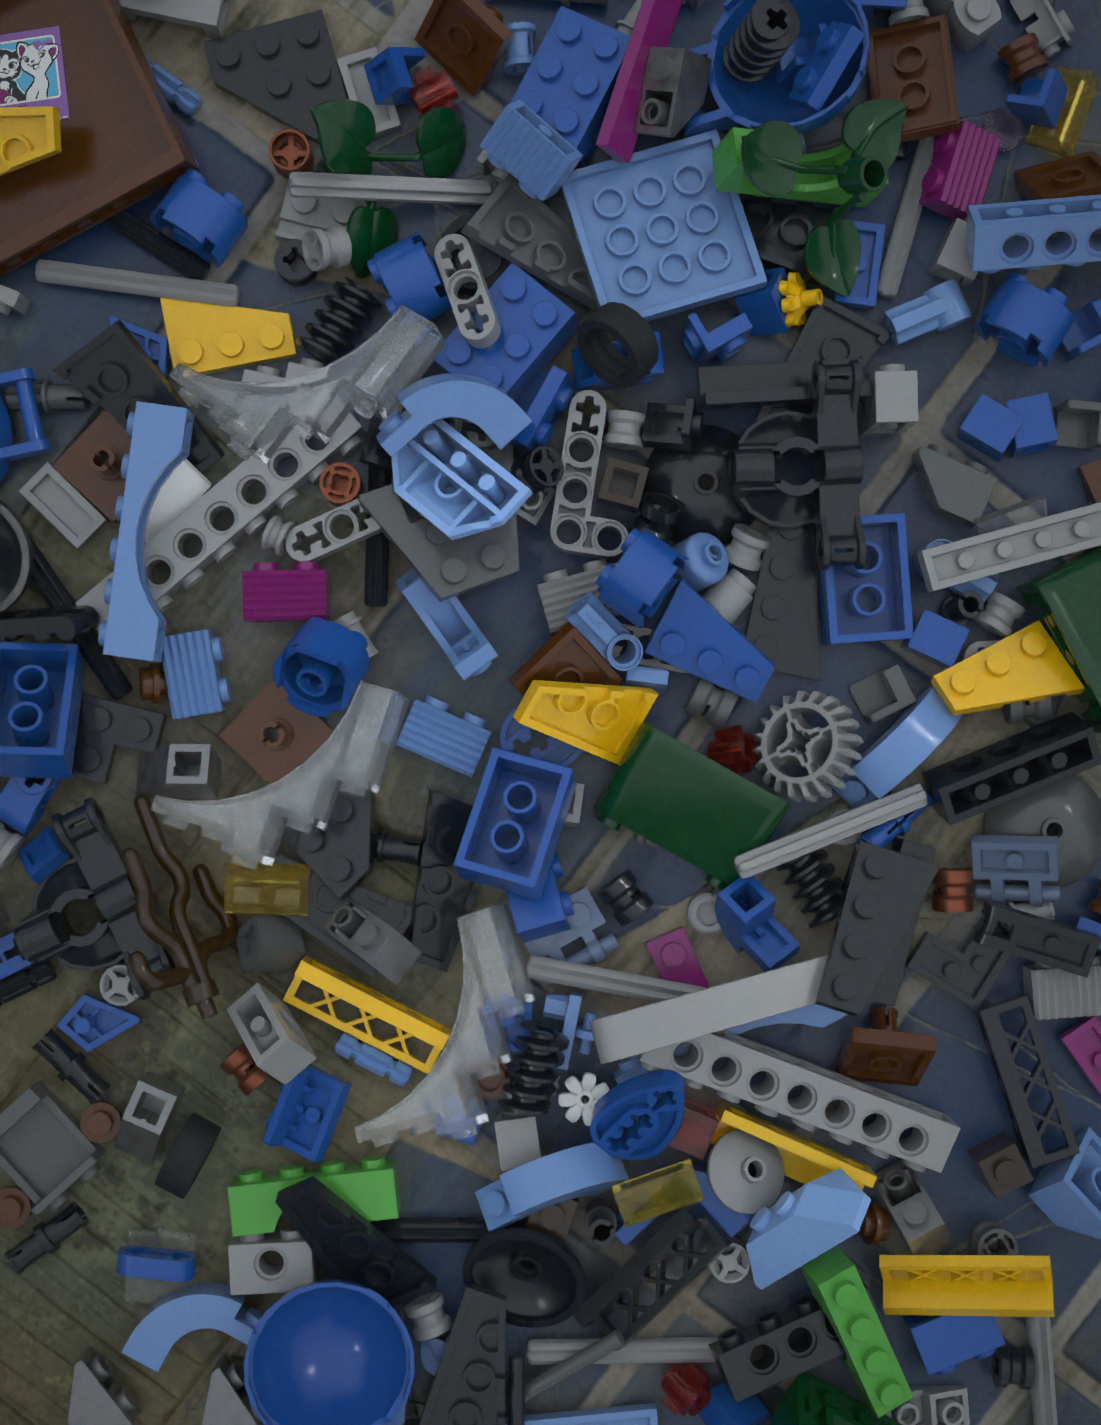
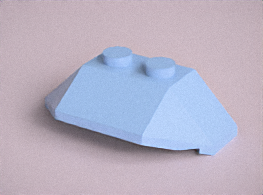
(455, 482)
(804, 1225)

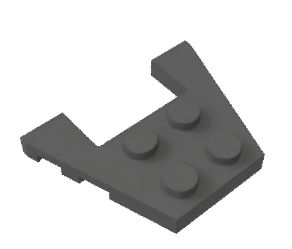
(444, 564)

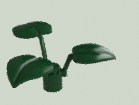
(345, 132)
(771, 163)

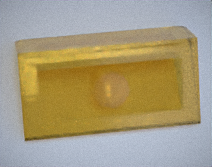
(1063, 139)
(267, 889)
(657, 1192)

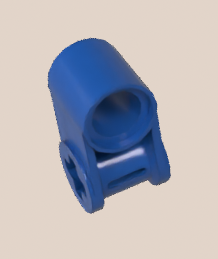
(25, 801)

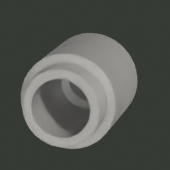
(731, 595)

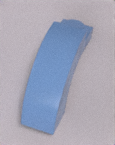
(456, 397)
(450, 626)
(899, 749)
(548, 1181)
(185, 1310)

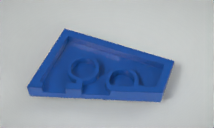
(705, 644)

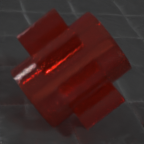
(432, 90)
(733, 749)
(686, 1389)

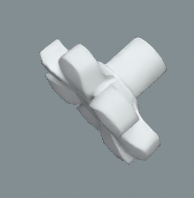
(577, 1104)

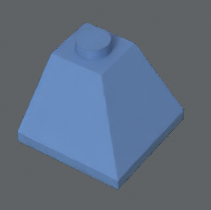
(1072, 1188)

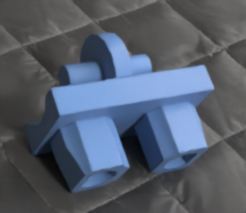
(567, 1008)

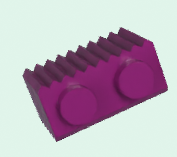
(959, 170)
(285, 594)

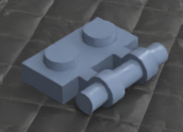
(1016, 858)
(582, 924)

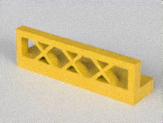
(369, 1002)
(802, 1157)
(967, 1285)

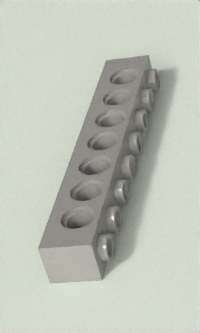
(248, 518)
(925, 1147)

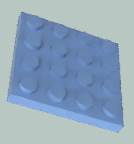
(661, 230)

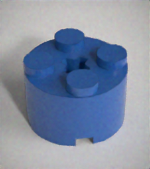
(201, 217)
(410, 278)
(1025, 320)
(640, 577)
(322, 667)

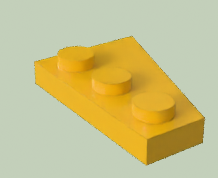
(28, 136)
(225, 337)
(1008, 672)
(587, 715)

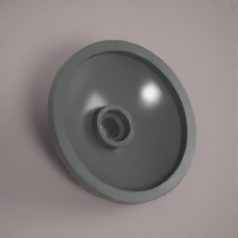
(1074, 810)

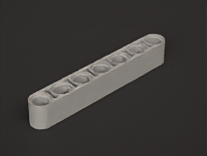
(707, 1010)

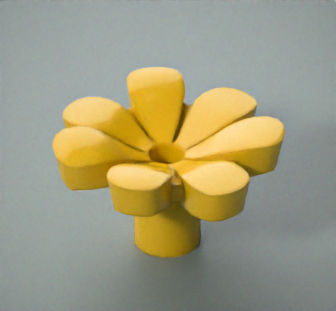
(797, 299)

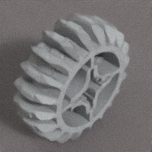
(788, 737)

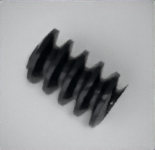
(761, 40)
(338, 322)
(815, 886)
(537, 1069)

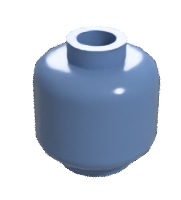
(706, 562)

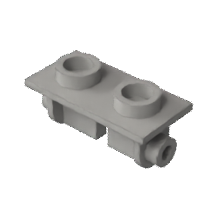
(1050, 26)

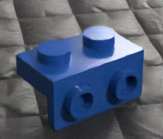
(720, 343)
(543, 405)
(307, 1113)

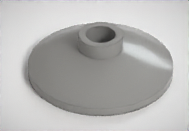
(730, 1176)

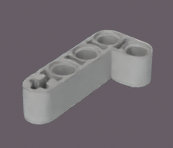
(584, 474)

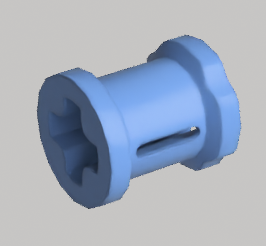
(520, 48)

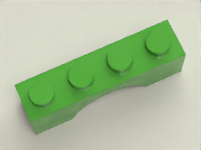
(821, 188)
(365, 1186)
(850, 1311)

